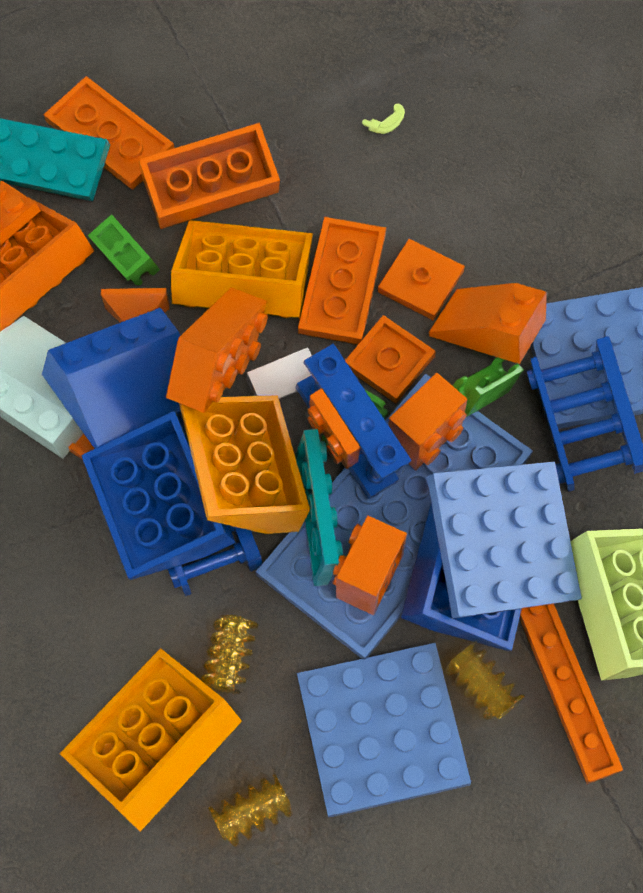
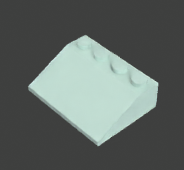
(25, 394)

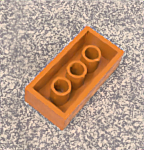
(209, 175)
(216, 349)

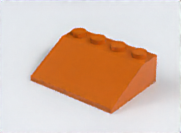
(38, 261)

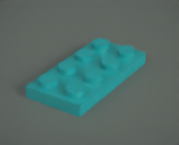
(51, 159)
(322, 518)

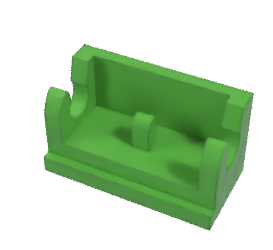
(122, 250)
(487, 385)

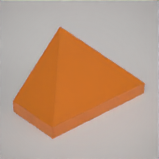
(132, 302)

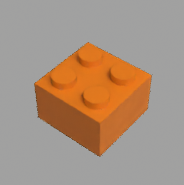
(429, 420)
(370, 564)

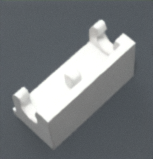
(279, 376)

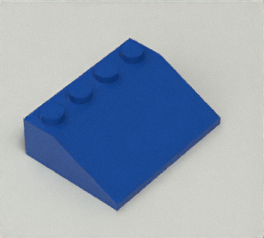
(116, 376)
(154, 498)
(429, 603)

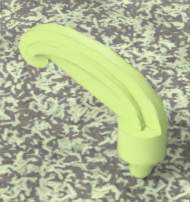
(389, 123)

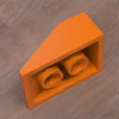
(493, 319)

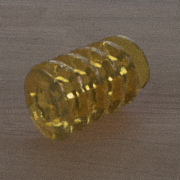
(228, 652)
(483, 683)
(251, 811)

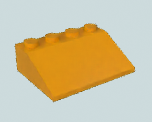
(247, 258)
(246, 464)
(151, 738)

